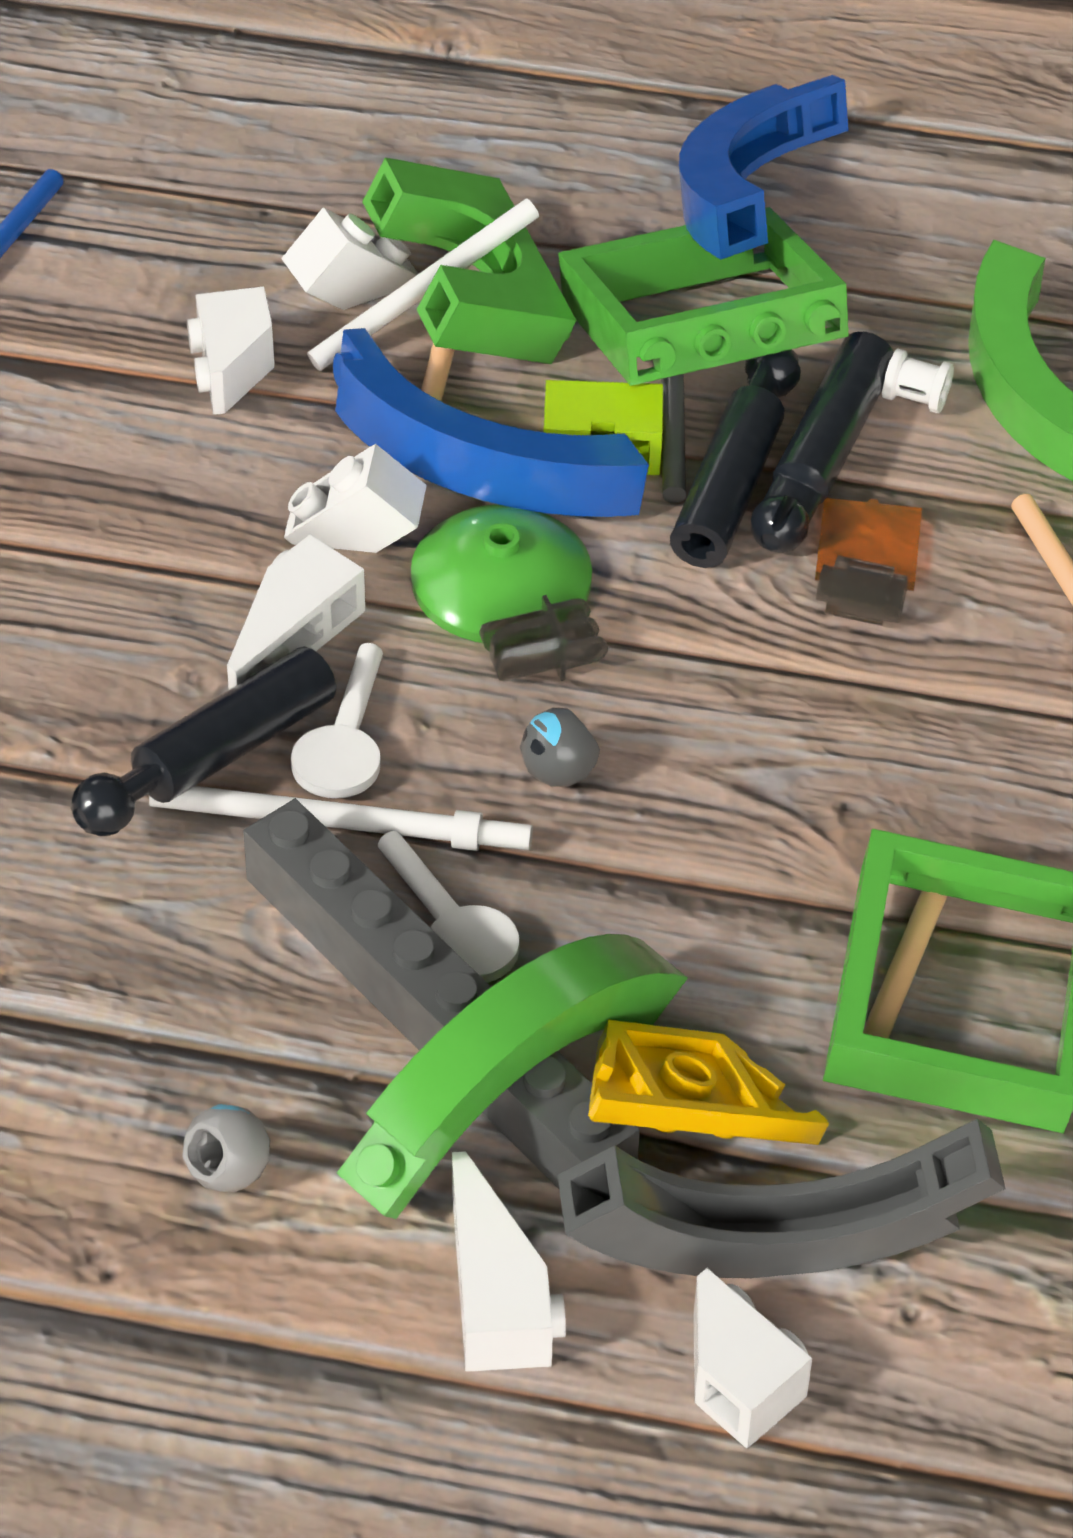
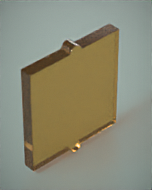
(870, 533)

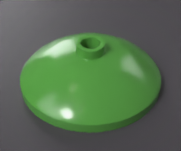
(496, 566)

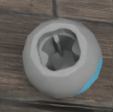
(226, 1148)

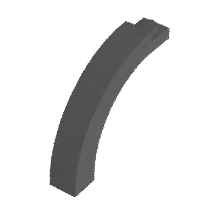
(779, 1228)

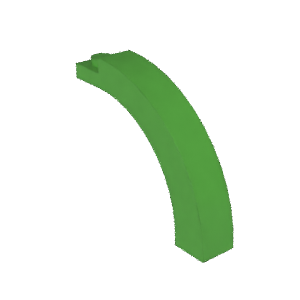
(1006, 362)
(493, 1046)

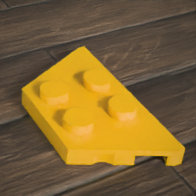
(692, 1085)

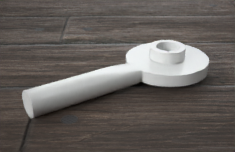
(340, 757)
(475, 932)

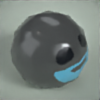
(558, 748)

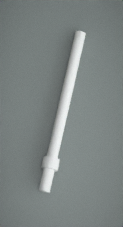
(465, 829)

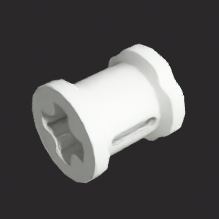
(917, 380)

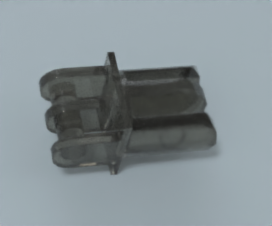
(544, 640)

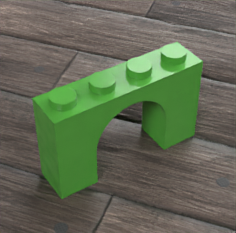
(504, 307)

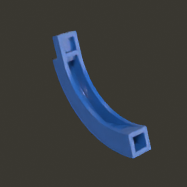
(717, 202)
(481, 456)

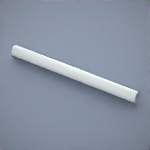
(414, 289)

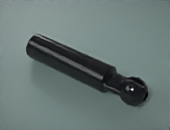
(822, 442)
(734, 461)
(207, 740)

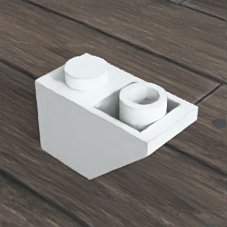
(347, 261)
(235, 344)
(359, 504)
(742, 1363)

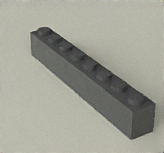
(414, 978)

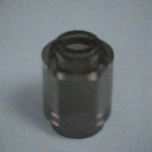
(862, 591)

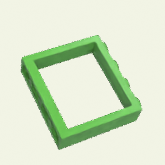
(706, 337)
(926, 1072)

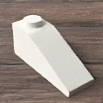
(300, 603)
(501, 1281)

